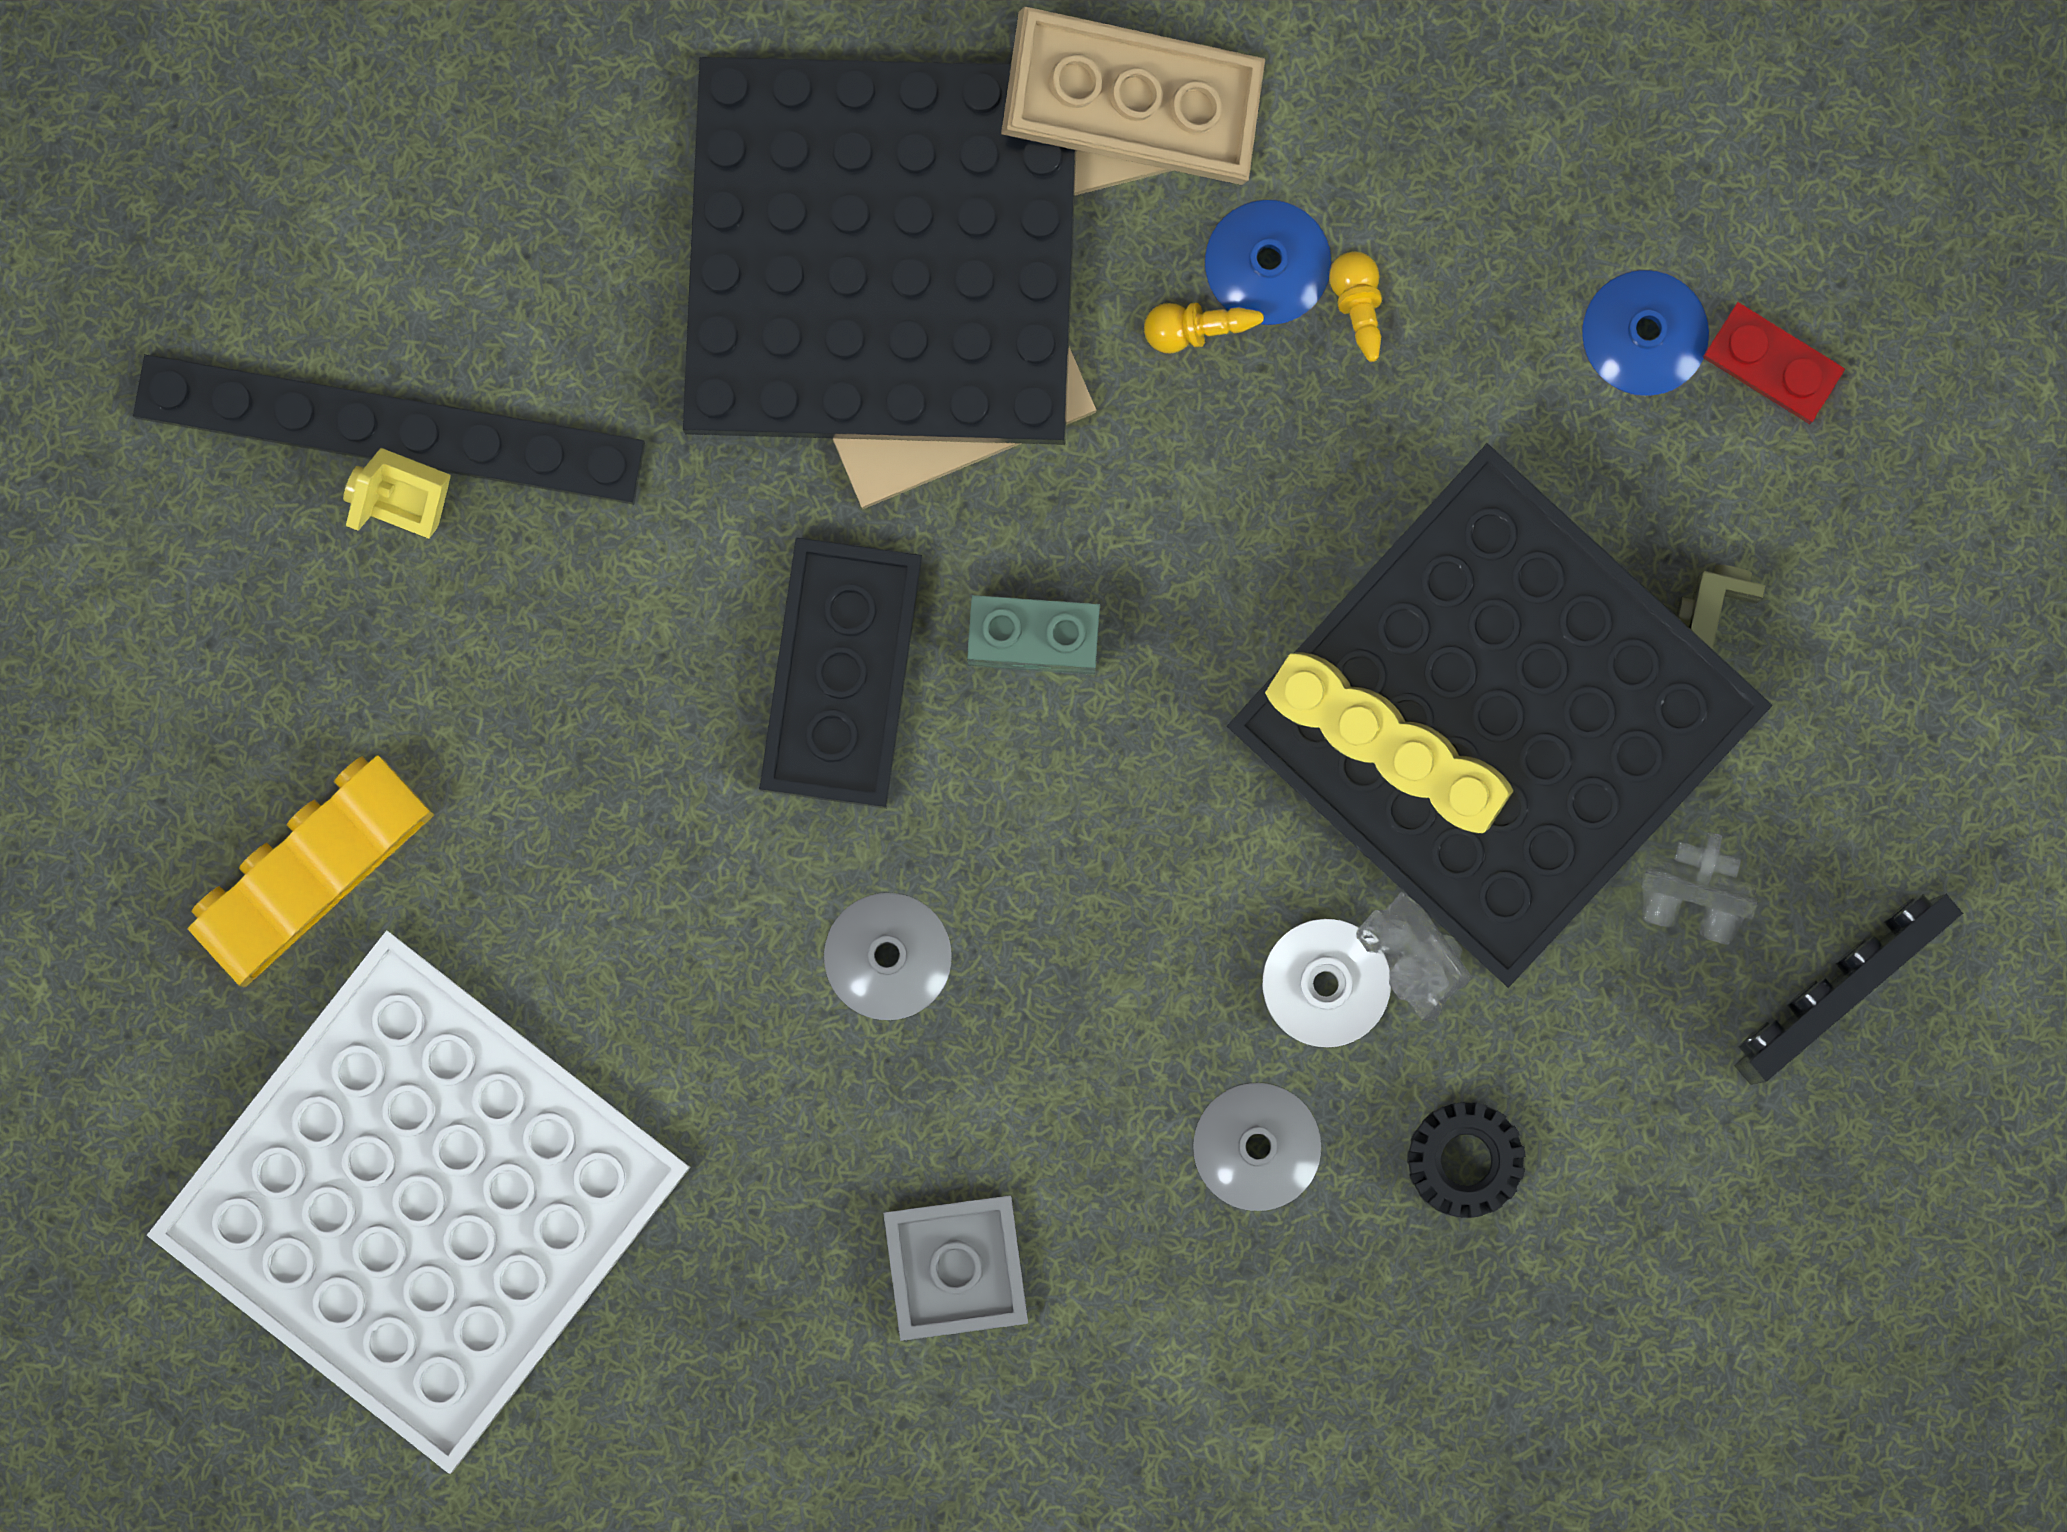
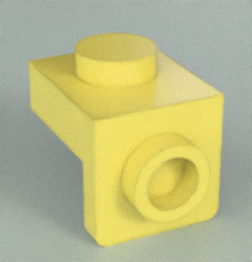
(397, 493)

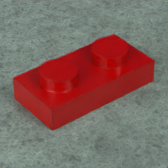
(1773, 363)

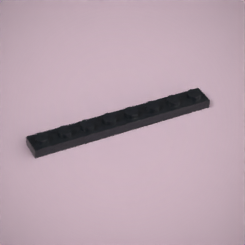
(364, 422)

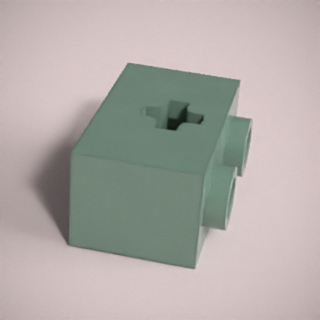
(1033, 635)

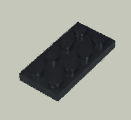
(841, 673)
(1863, 971)

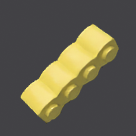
(1374, 731)

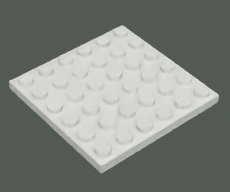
(418, 1202)

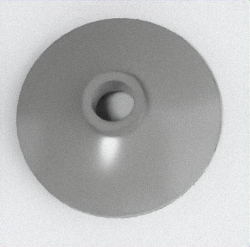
(894, 990)
(1222, 1151)

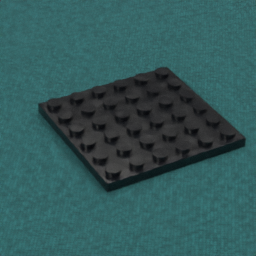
(875, 256)
(1540, 663)

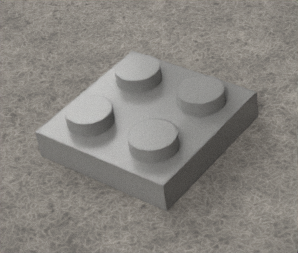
(955, 1268)

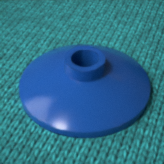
(1279, 292)
(1625, 357)

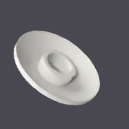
(1318, 1019)

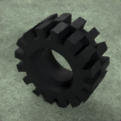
(1505, 1153)

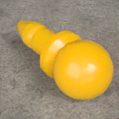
(1355, 282)
(1173, 327)

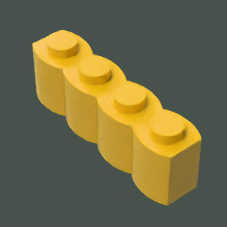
(310, 870)

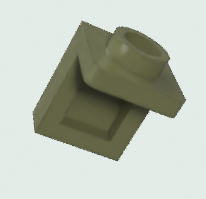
(1704, 609)

